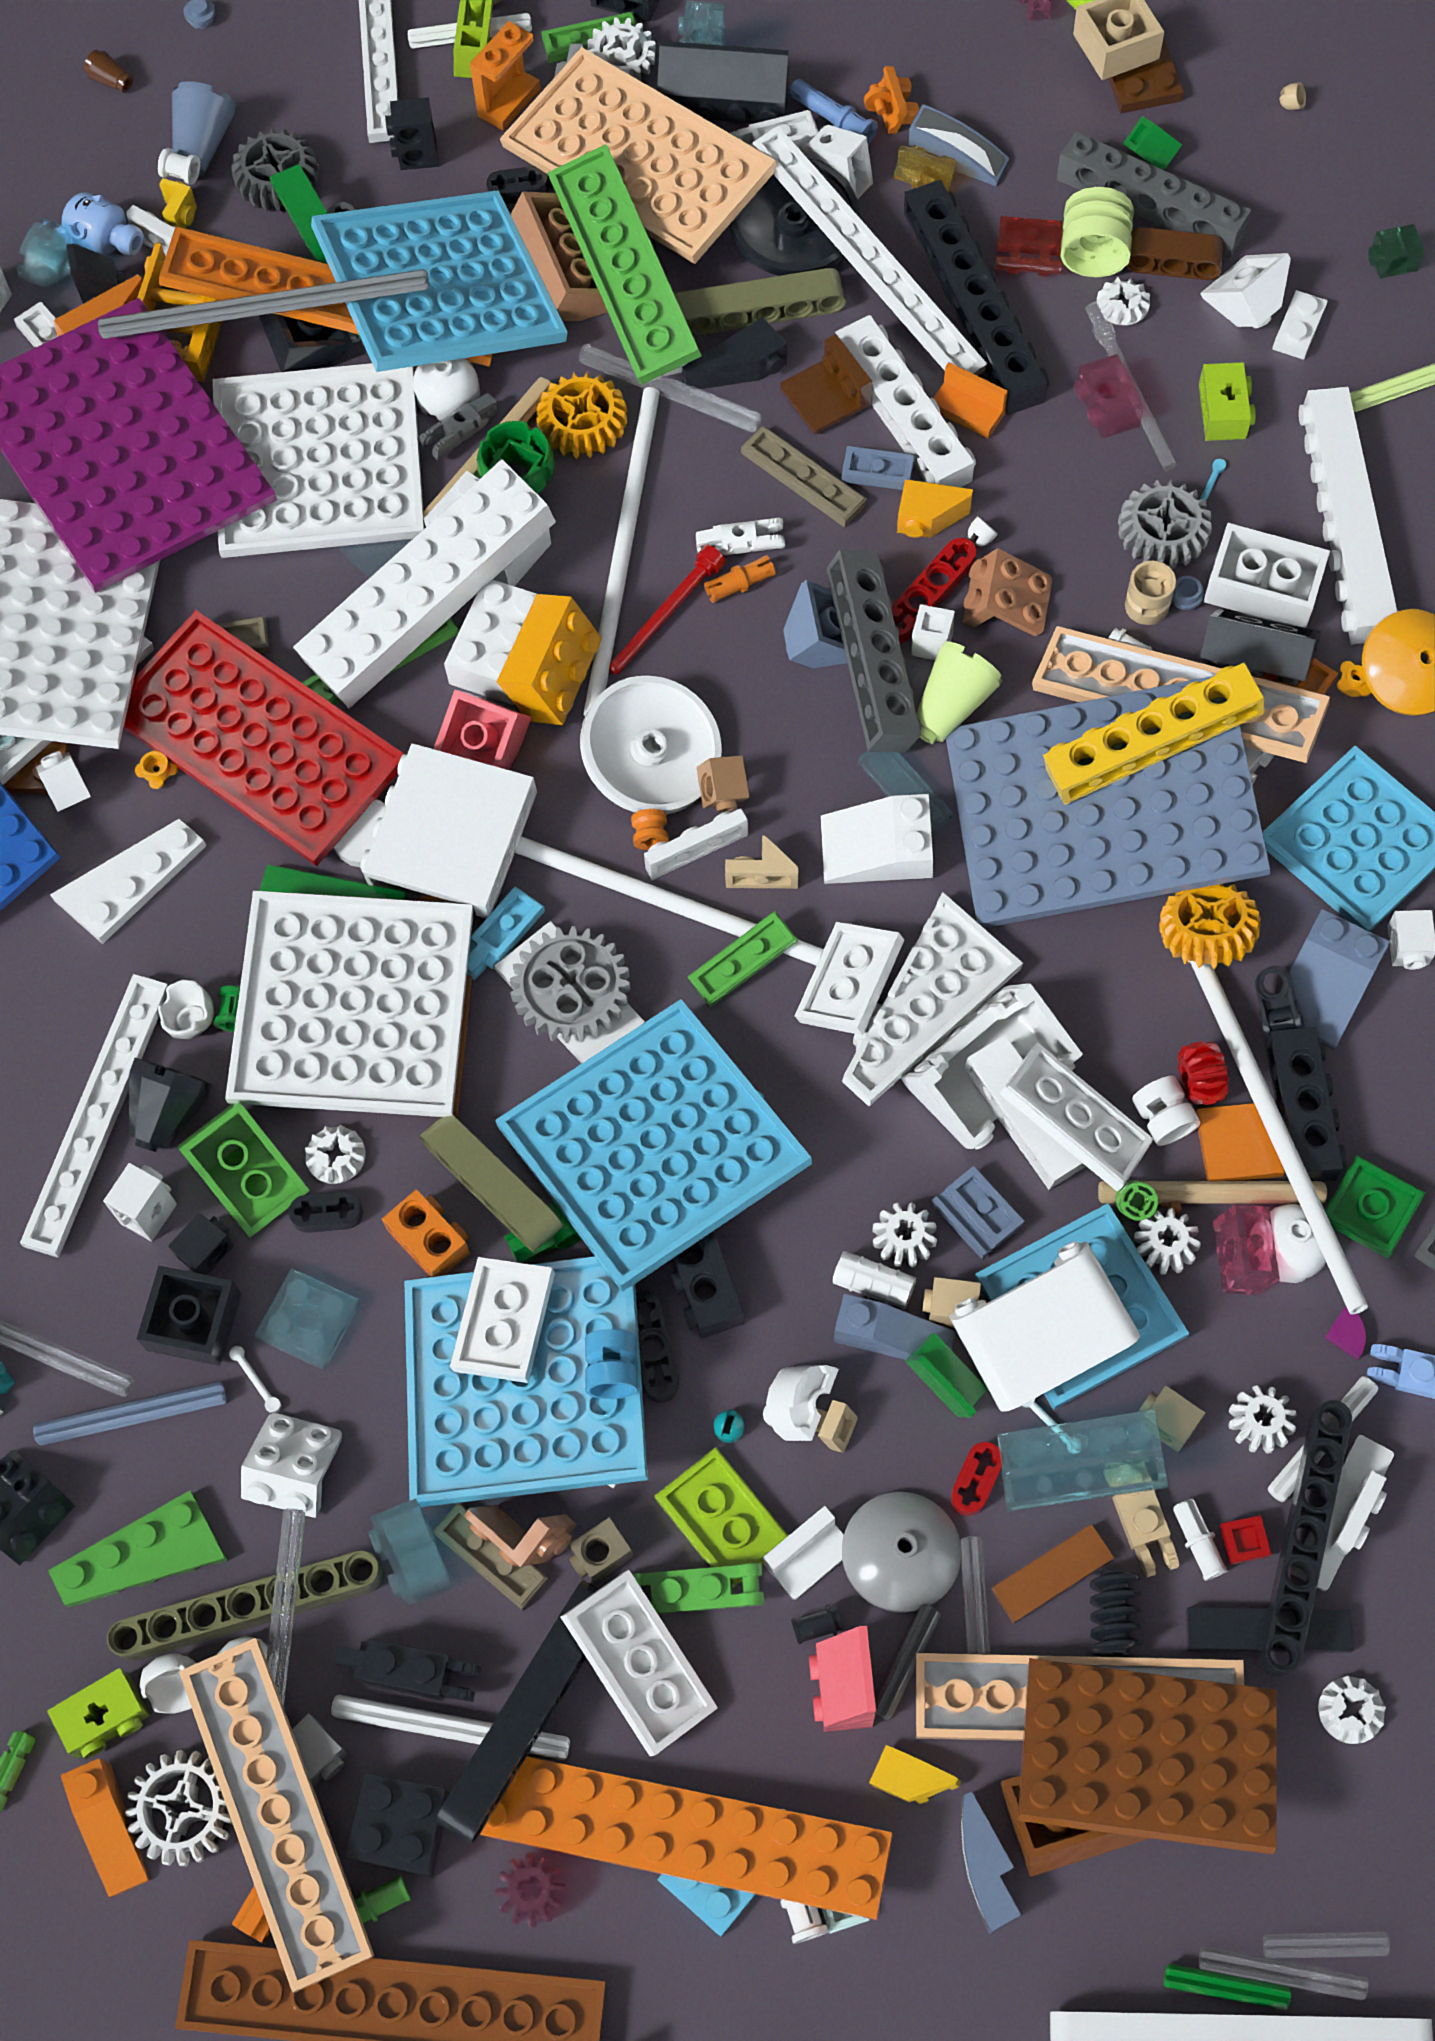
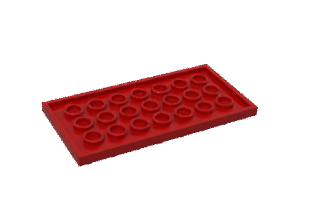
(258, 738)

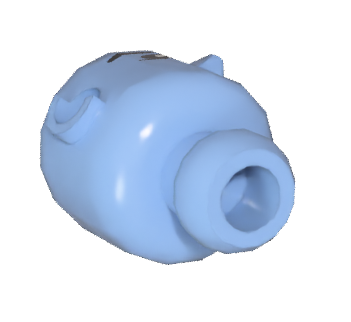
(100, 225)

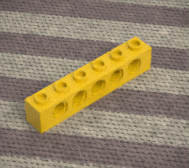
(1143, 750)

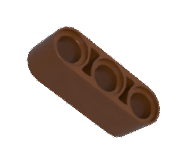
(1176, 254)

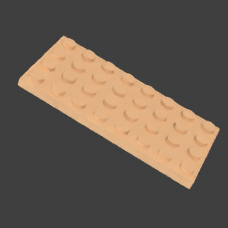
(675, 164)

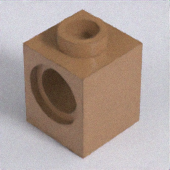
(722, 783)

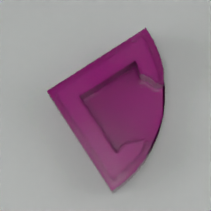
(1348, 1333)

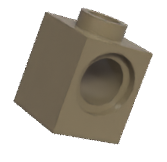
(1174, 1415)
(604, 1534)

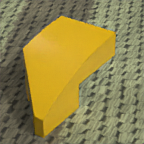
(910, 1777)

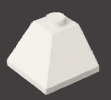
(1250, 289)

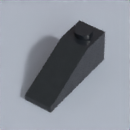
(739, 359)

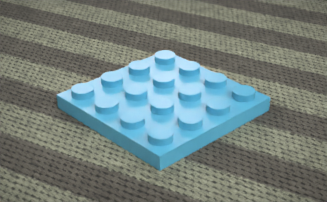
(1356, 840)
(1129, 1276)

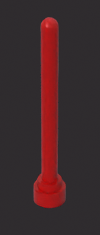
(708, 562)

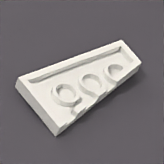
(125, 883)

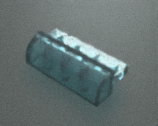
(1082, 1461)

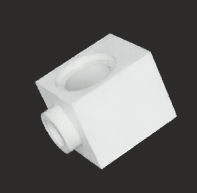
(62, 780)
(1411, 938)

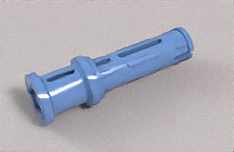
(841, 116)

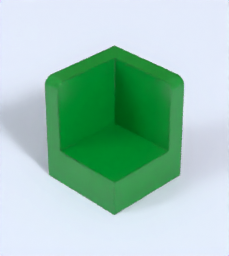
(1152, 143)

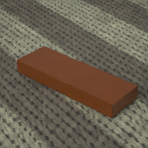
(1052, 1573)

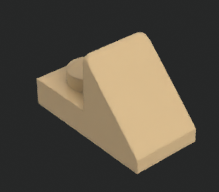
(772, 871)

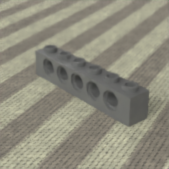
(1153, 192)
(873, 651)

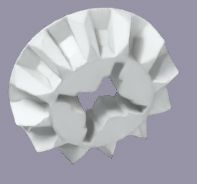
(1115, 310)
(344, 1166)
(1350, 1729)

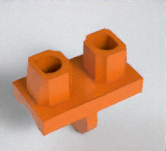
(889, 99)

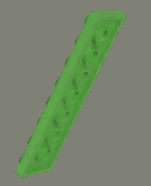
(624, 265)

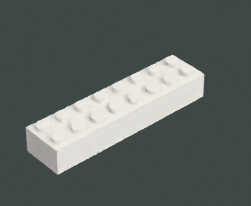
(425, 583)

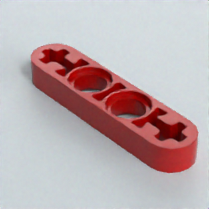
(934, 593)

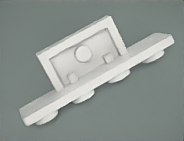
(1356, 1497)

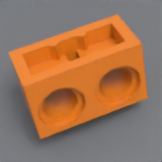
(420, 1239)

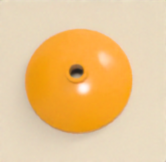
(1394, 663)

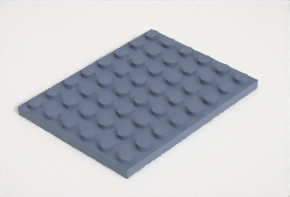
(1139, 838)

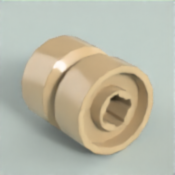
(1150, 592)

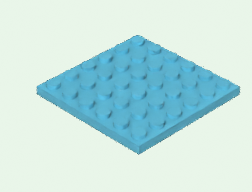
(480, 278)
(653, 1144)
(511, 1437)

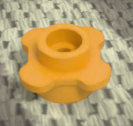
(1350, 686)
(149, 762)

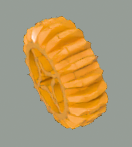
(587, 426)
(1209, 934)

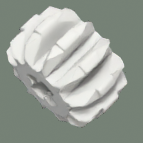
(1180, 1235)
(904, 1249)
(1257, 1403)

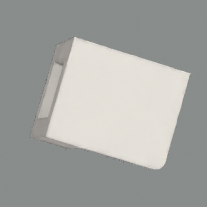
(931, 630)

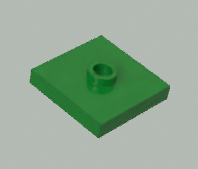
(1373, 1206)

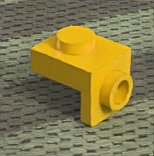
(180, 203)

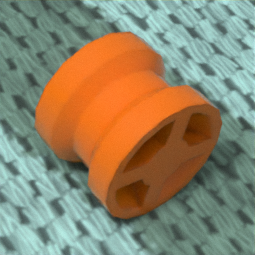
(649, 828)

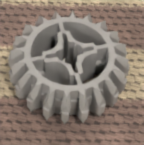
(1186, 523)

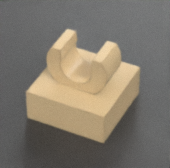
(836, 1425)

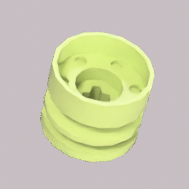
(1097, 232)

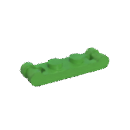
(703, 1588)

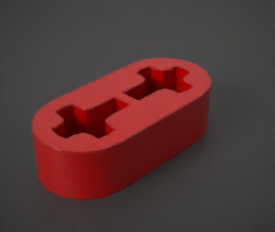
(984, 1482)

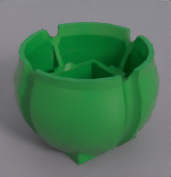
(519, 444)

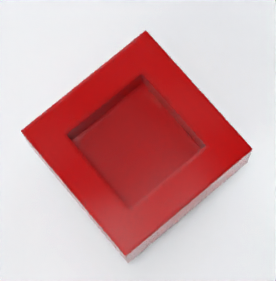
(1245, 1540)

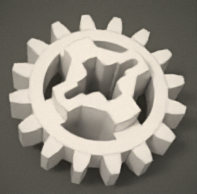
(624, 47)

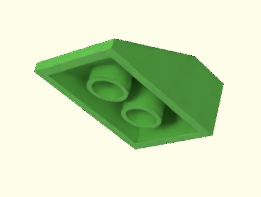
(243, 1168)

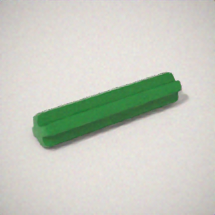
(1227, 1986)

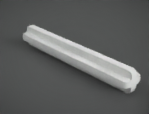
(445, 33)
(1355, 1400)

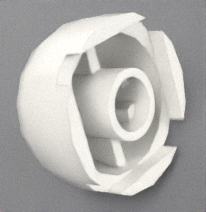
(445, 386)
(1295, 1244)

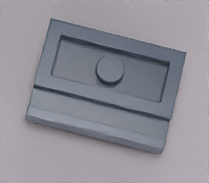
(977, 1212)

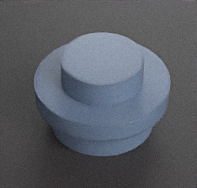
(199, 13)
(1187, 593)

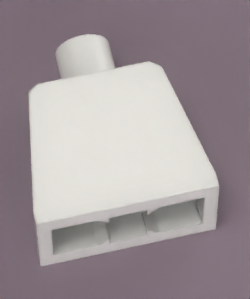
(842, 151)

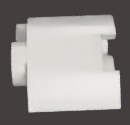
(793, 1399)

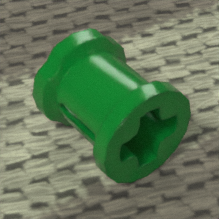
(227, 1018)

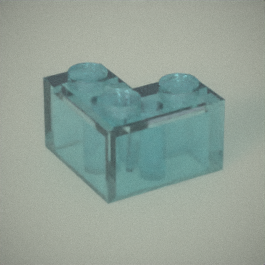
(410, 1546)

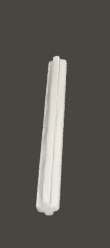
(435, 1724)

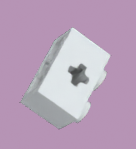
(141, 1200)

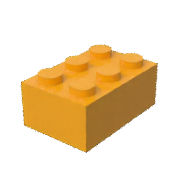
(549, 659)

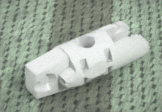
(743, 537)

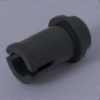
(818, 1624)

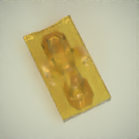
(920, 168)

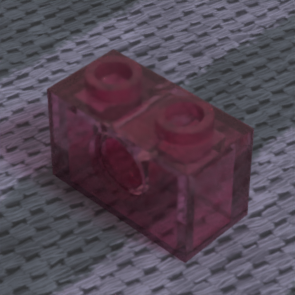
(1109, 379)
(1246, 1249)

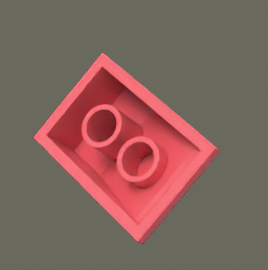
(482, 730)
(844, 1681)

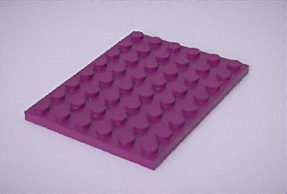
(122, 449)

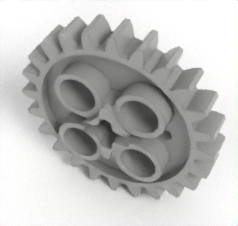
(595, 964)

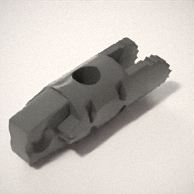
(459, 425)

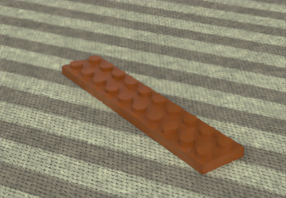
(249, 1994)

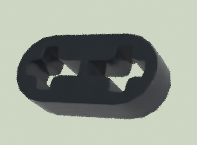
(516, 181)
(326, 1220)

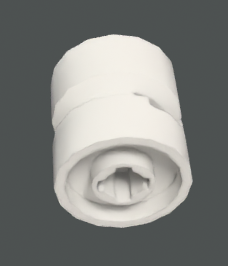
(1175, 1120)

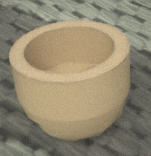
(1293, 96)

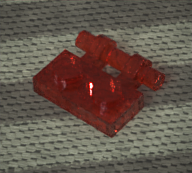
(1031, 237)

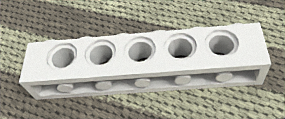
(882, 362)

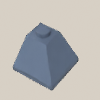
(813, 628)

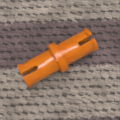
(739, 579)

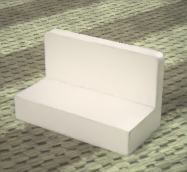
(806, 1554)

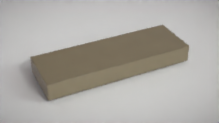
(516, 1583)

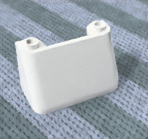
(945, 1086)
(1045, 1328)

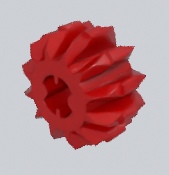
(1203, 1073)

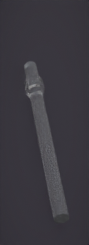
(1106, 336)

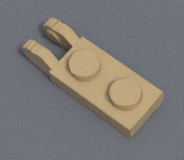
(1145, 1525)

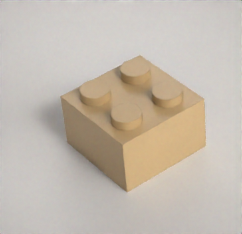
(1118, 35)

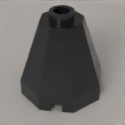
(161, 1102)

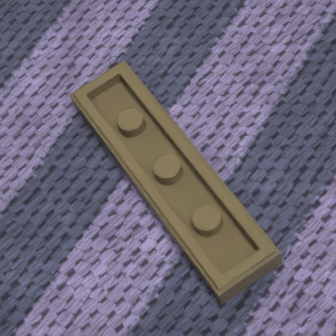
(803, 476)

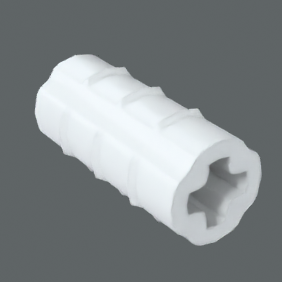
(874, 1280)

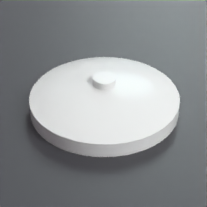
(646, 743)

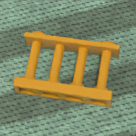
(204, 336)

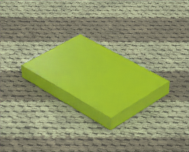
(720, 1514)

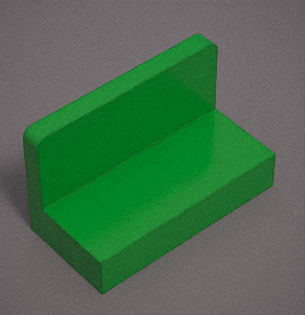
(946, 1376)

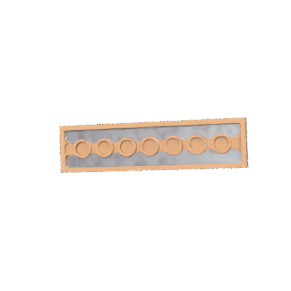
(1094, 667)
(987, 1693)
(276, 1815)

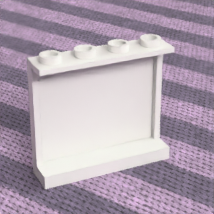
(450, 828)

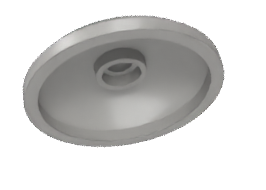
(895, 1578)

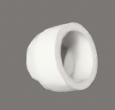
(983, 530)

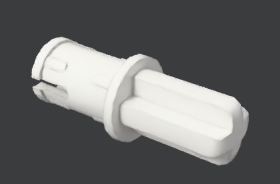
(1199, 1539)

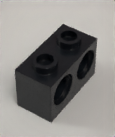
(413, 133)

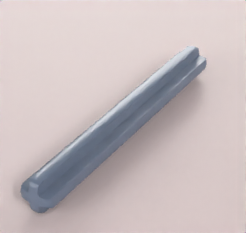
(129, 1413)

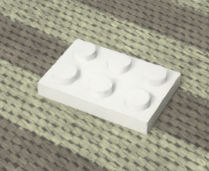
(849, 978)
(502, 1319)

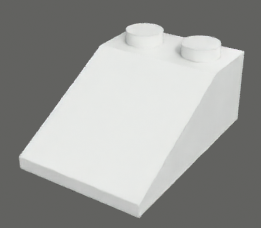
(878, 841)

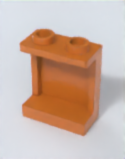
(500, 78)

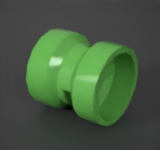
(1129, 1200)

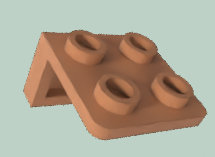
(1009, 591)
(518, 1547)

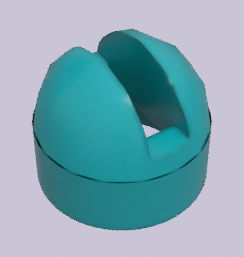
(737, 1427)

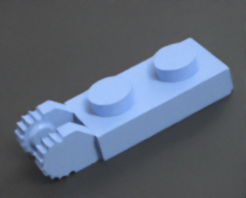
(1414, 1373)

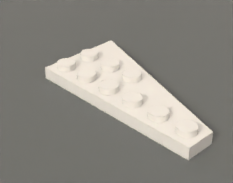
(938, 987)

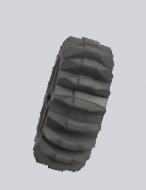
(266, 157)

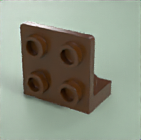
(829, 388)

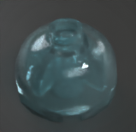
(45, 254)

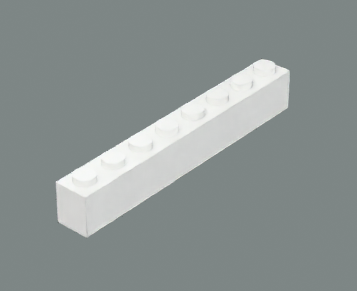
(1348, 511)

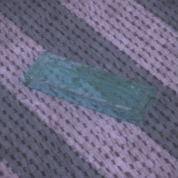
(898, 778)

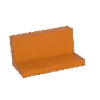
(971, 400)

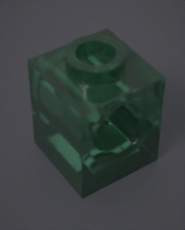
(1396, 251)

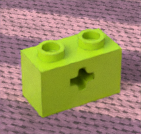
(1225, 401)
(76, 1714)

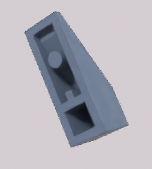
(884, 1328)

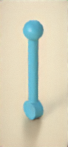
(1218, 466)

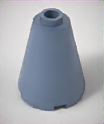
(199, 120)

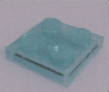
(307, 1319)

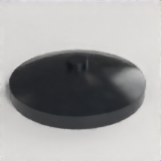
(780, 233)

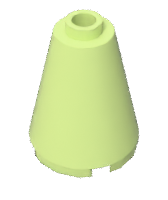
(954, 691)

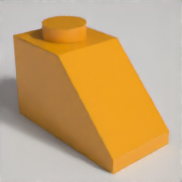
(931, 508)

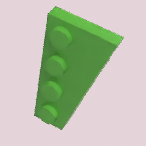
(151, 1548)

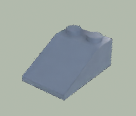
(1334, 973)

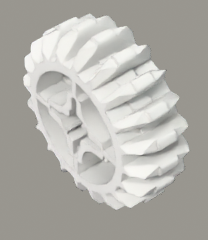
(176, 1827)

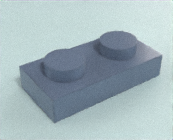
(877, 467)

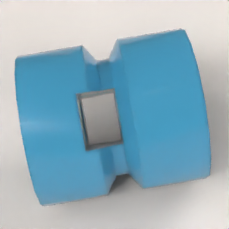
(611, 1365)

